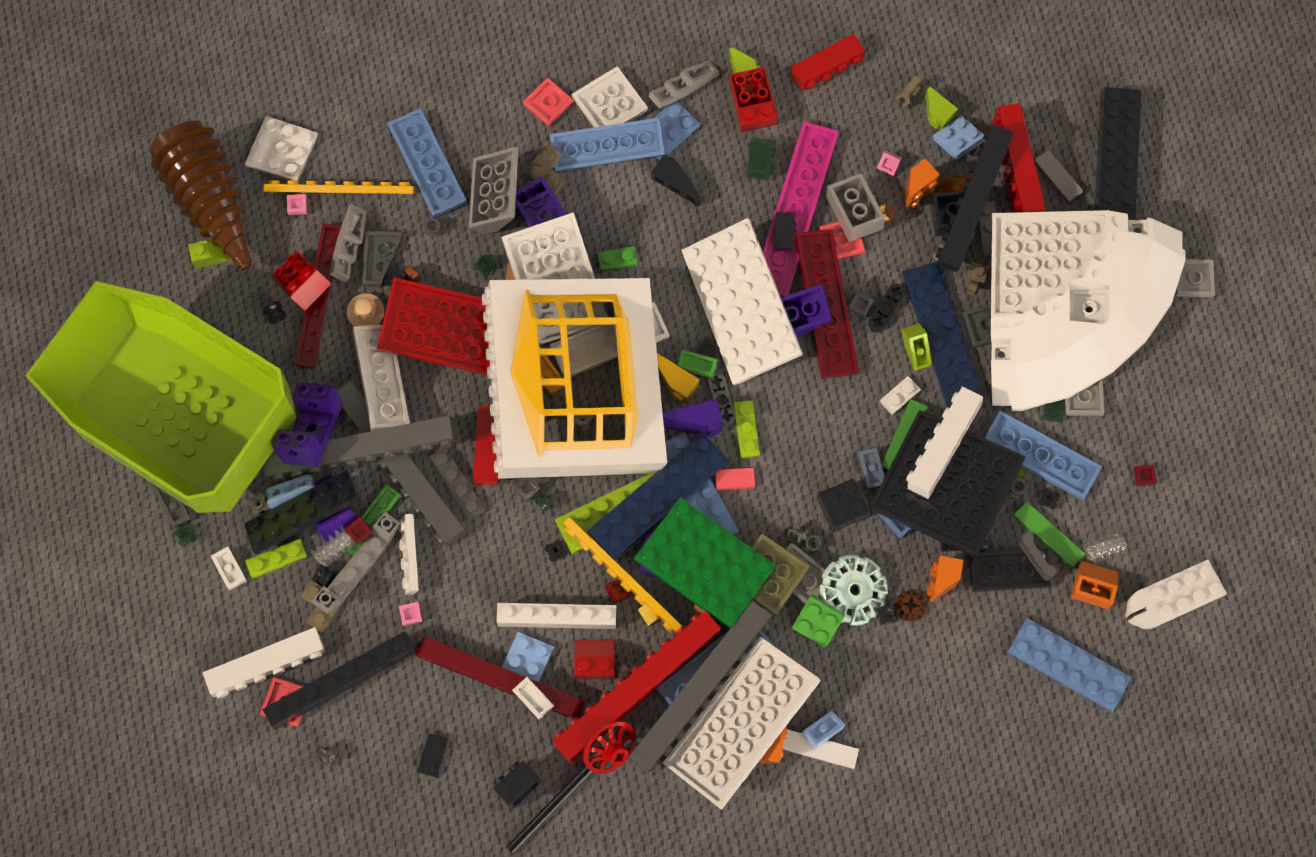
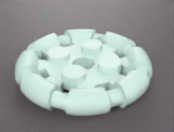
(862, 580)

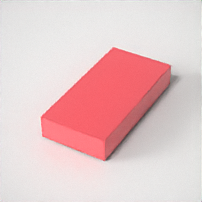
(735, 479)

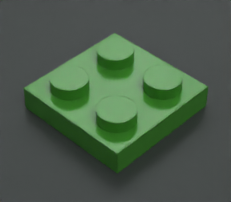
(818, 621)

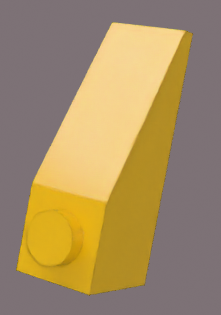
(676, 379)

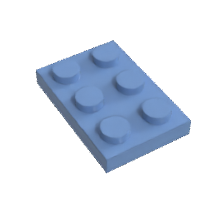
(675, 126)

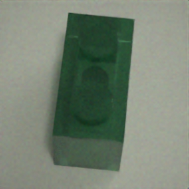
(760, 159)

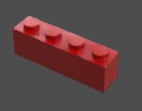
(827, 62)
(484, 456)

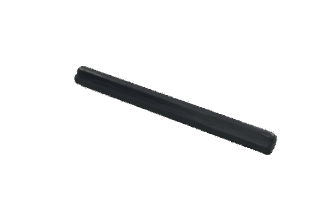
(558, 800)

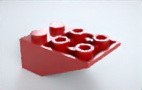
(753, 99)
(300, 280)

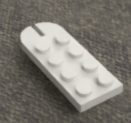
(1175, 596)

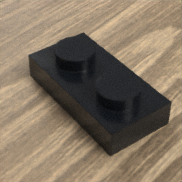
(432, 755)

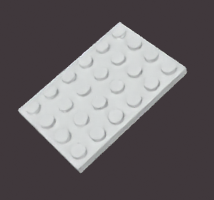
(552, 252)

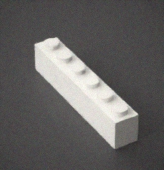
(944, 443)
(556, 615)
(264, 662)

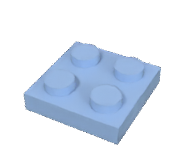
(958, 137)
(528, 657)

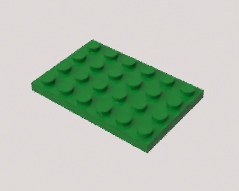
(705, 562)

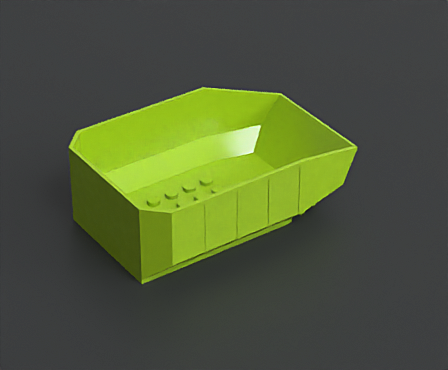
(165, 394)

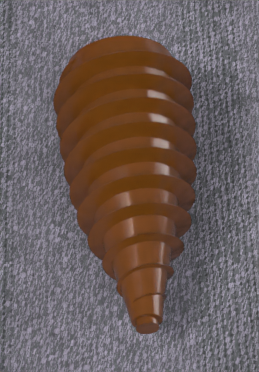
(201, 186)

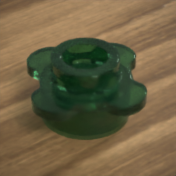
(484, 259)
(543, 502)
(180, 532)

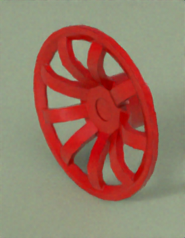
(613, 751)

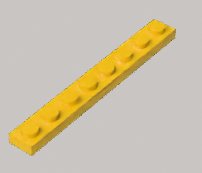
(347, 187)
(615, 570)

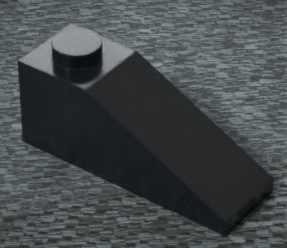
(671, 175)

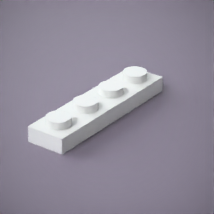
(408, 562)

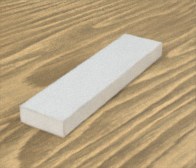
(827, 752)

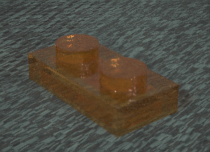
(950, 183)

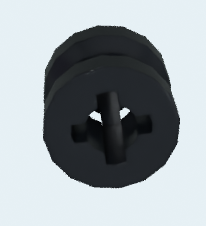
(397, 274)
(274, 312)
(324, 576)
(887, 614)

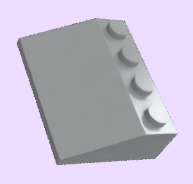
(493, 190)

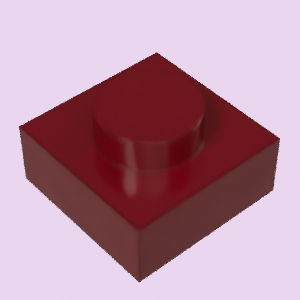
(1145, 475)
(359, 530)
(616, 591)

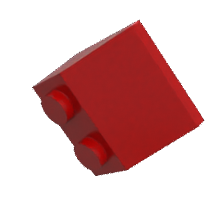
(594, 659)

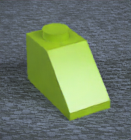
(740, 61)
(939, 110)
(206, 254)
(917, 346)

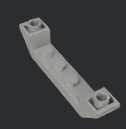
(359, 564)

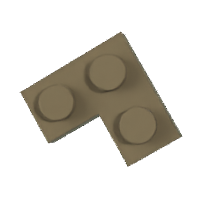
(544, 165)
(318, 618)

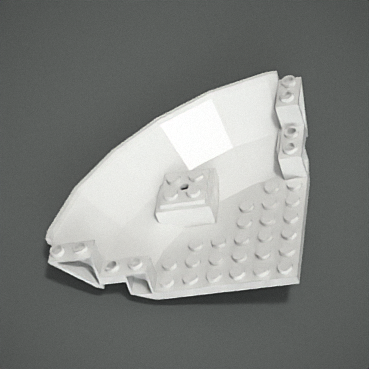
(1046, 277)

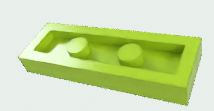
(746, 429)
(276, 559)

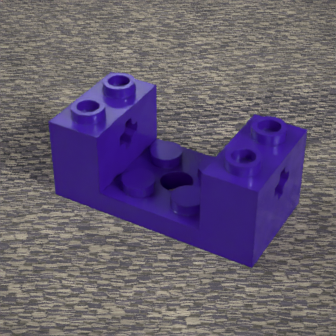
(535, 200)
(318, 409)

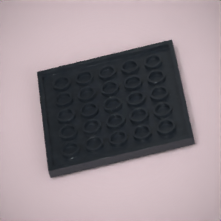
(966, 495)

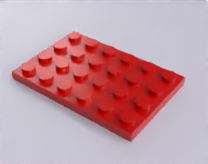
(435, 326)

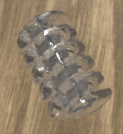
(333, 547)
(1105, 547)

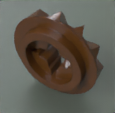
(903, 611)

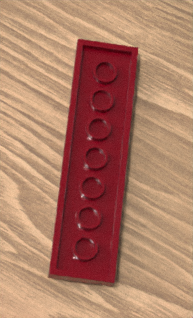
(833, 340)

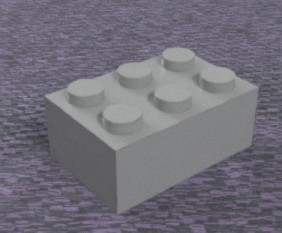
(855, 207)

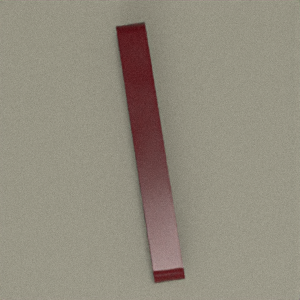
(493, 675)

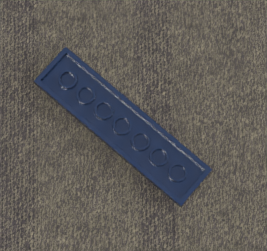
(945, 338)
(657, 496)

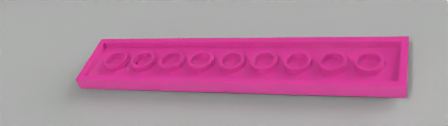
(800, 197)

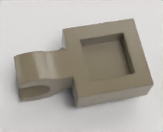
(911, 89)
(976, 275)

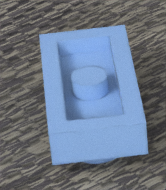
(823, 729)

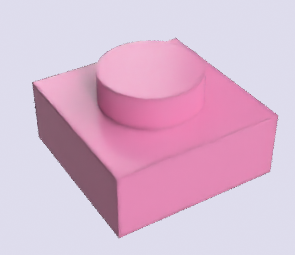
(889, 163)
(297, 204)
(410, 614)

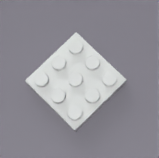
(609, 100)
(281, 149)

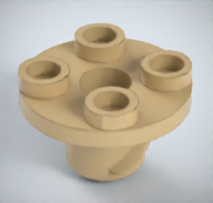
(365, 310)

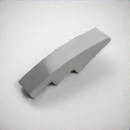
(683, 85)
(347, 243)

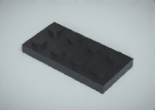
(1005, 571)

